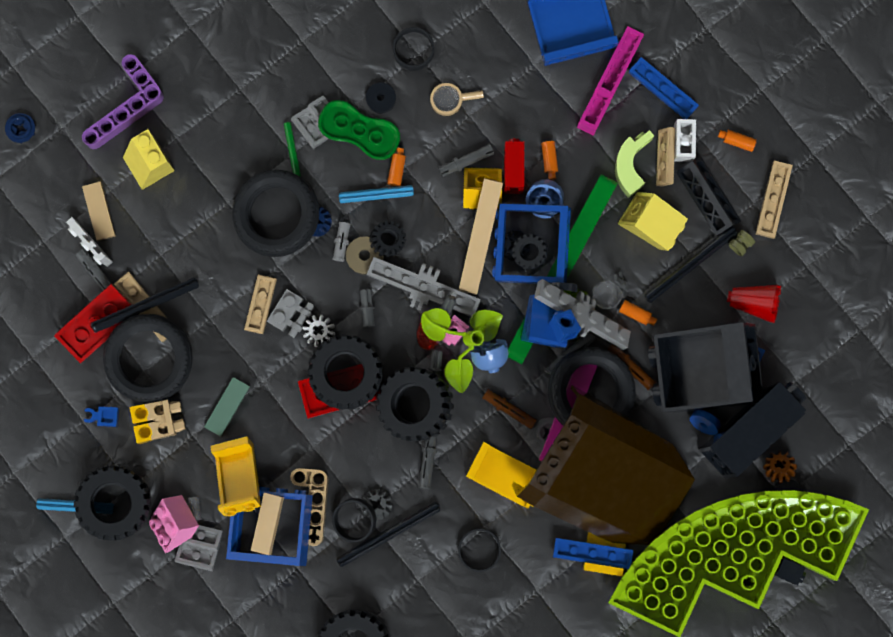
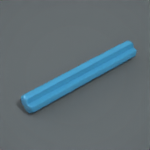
(376, 194)
(68, 505)

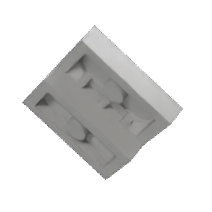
(307, 122)
(200, 549)

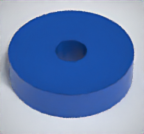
(705, 422)

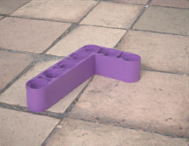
(127, 107)

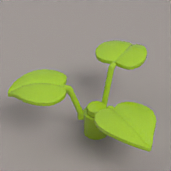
(485, 326)

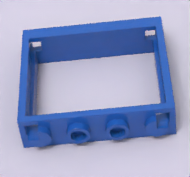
(563, 243)
(235, 532)

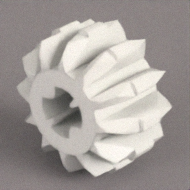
(318, 324)

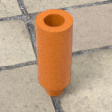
(738, 140)
(550, 159)
(396, 168)
(637, 313)

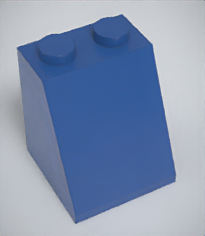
(537, 326)

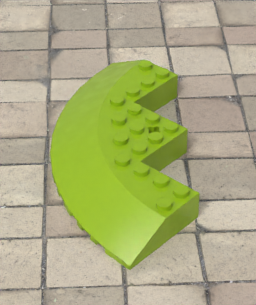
(736, 542)

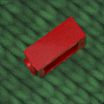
(514, 166)

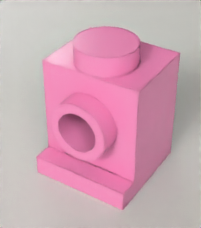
(460, 326)

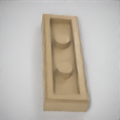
(665, 157)
(98, 211)
(260, 304)
(267, 523)

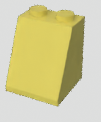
(147, 159)
(653, 220)

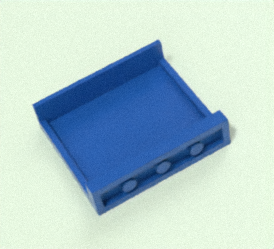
(571, 28)

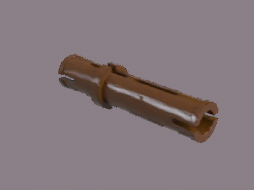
(637, 372)
(529, 421)

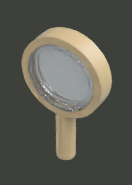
(447, 98)

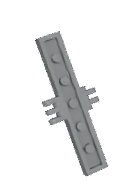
(421, 286)
(584, 312)

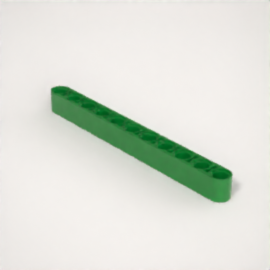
(577, 239)

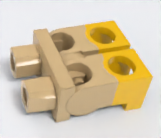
(163, 422)

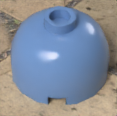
(545, 193)
(490, 355)

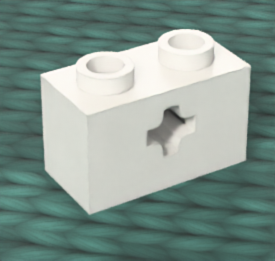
(685, 140)

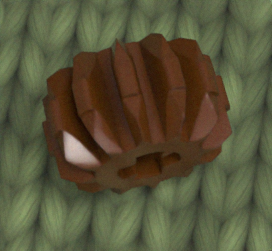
(776, 472)

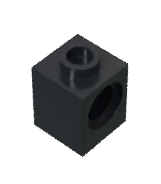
(790, 571)

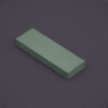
(227, 407)

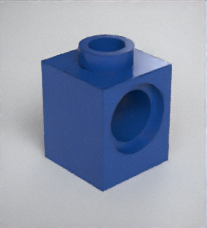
(562, 332)

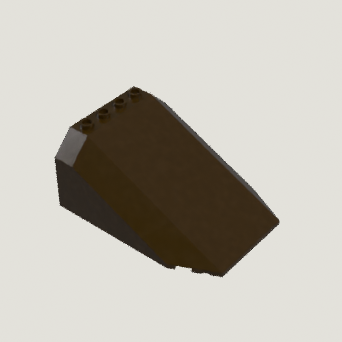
(609, 475)

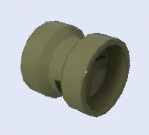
(741, 243)

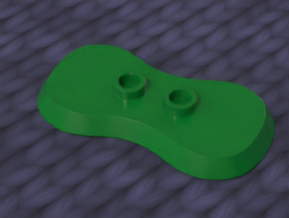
(345, 123)

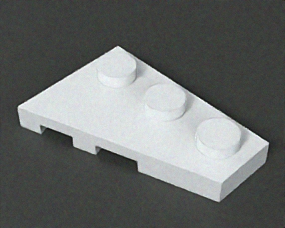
(88, 243)

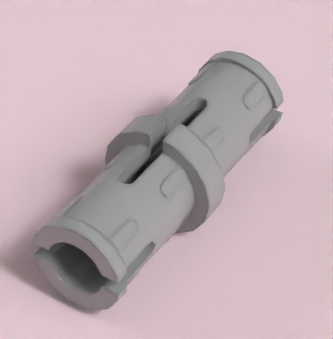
(342, 229)

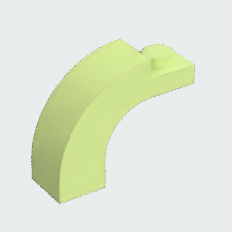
(625, 173)

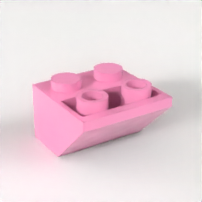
(173, 522)

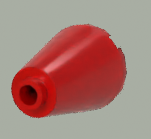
(756, 301)

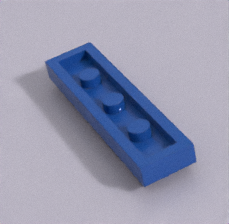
(663, 88)
(592, 553)

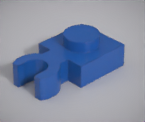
(105, 416)

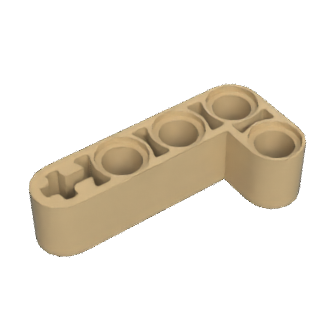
(321, 507)

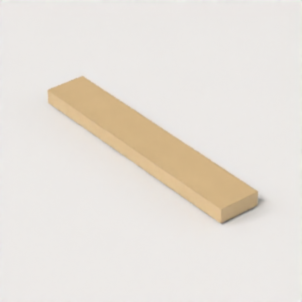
(480, 236)

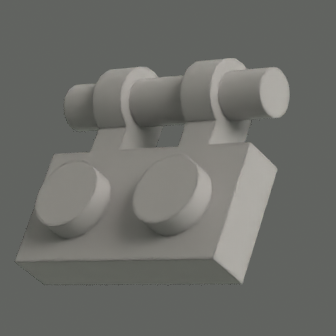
(285, 311)

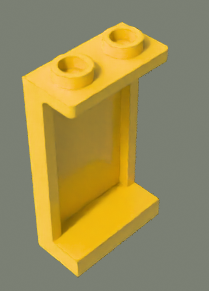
(236, 476)

